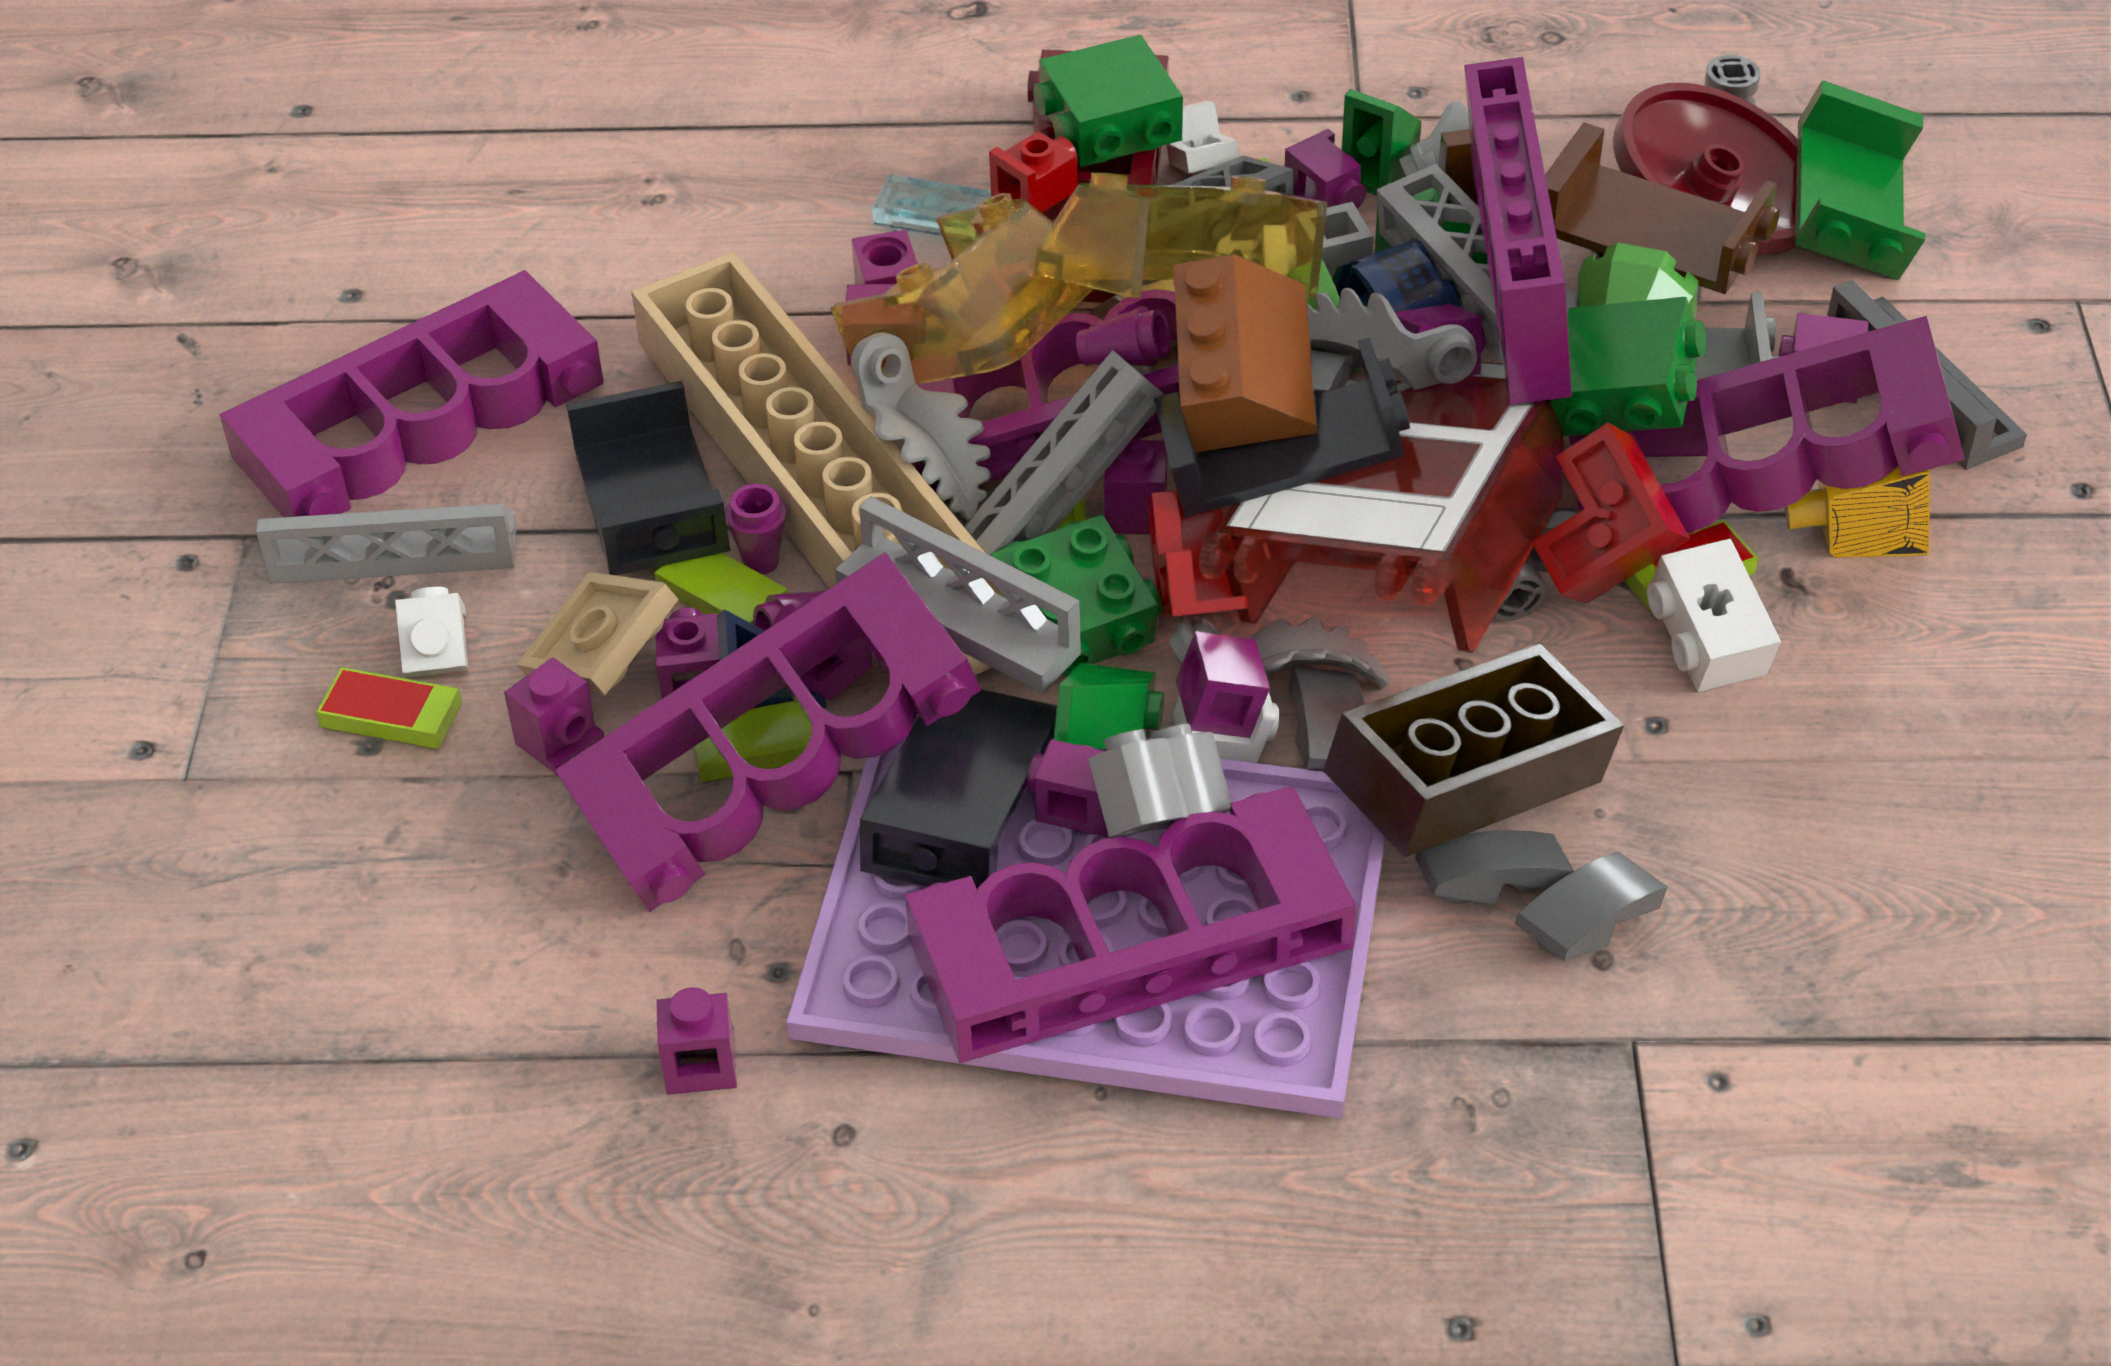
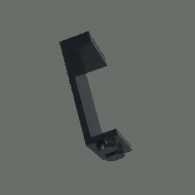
(1354, 427)
(646, 479)
(954, 791)

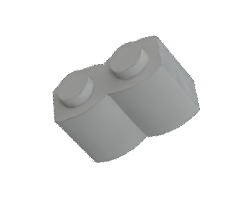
(1158, 779)

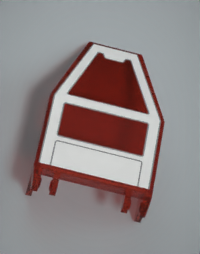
(1448, 513)

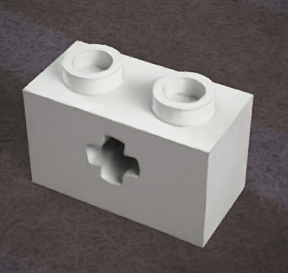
(1713, 615)

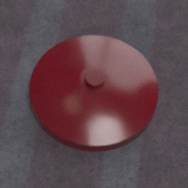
(1710, 149)

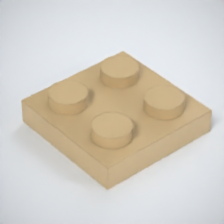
(602, 628)

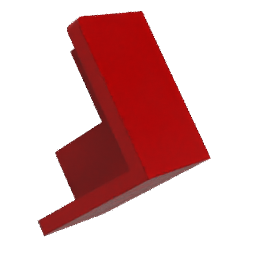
(1623, 518)
(1176, 560)

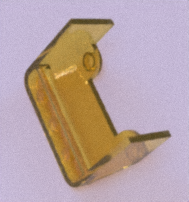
(1130, 233)
(977, 308)

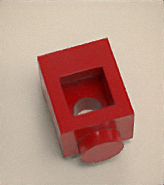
(1035, 170)

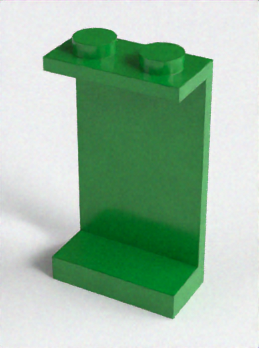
(1854, 180)

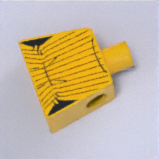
(1869, 520)

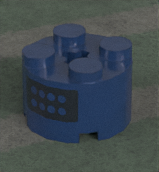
(1400, 275)

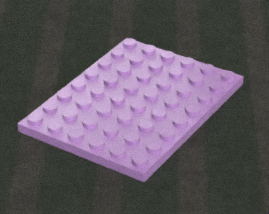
(1253, 1043)

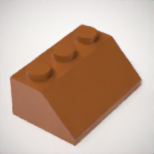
(1242, 353)

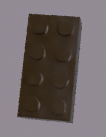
(1472, 749)

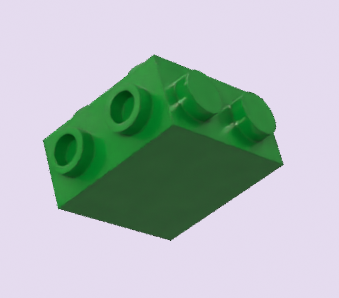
(1110, 100)
(1630, 365)
(1100, 572)

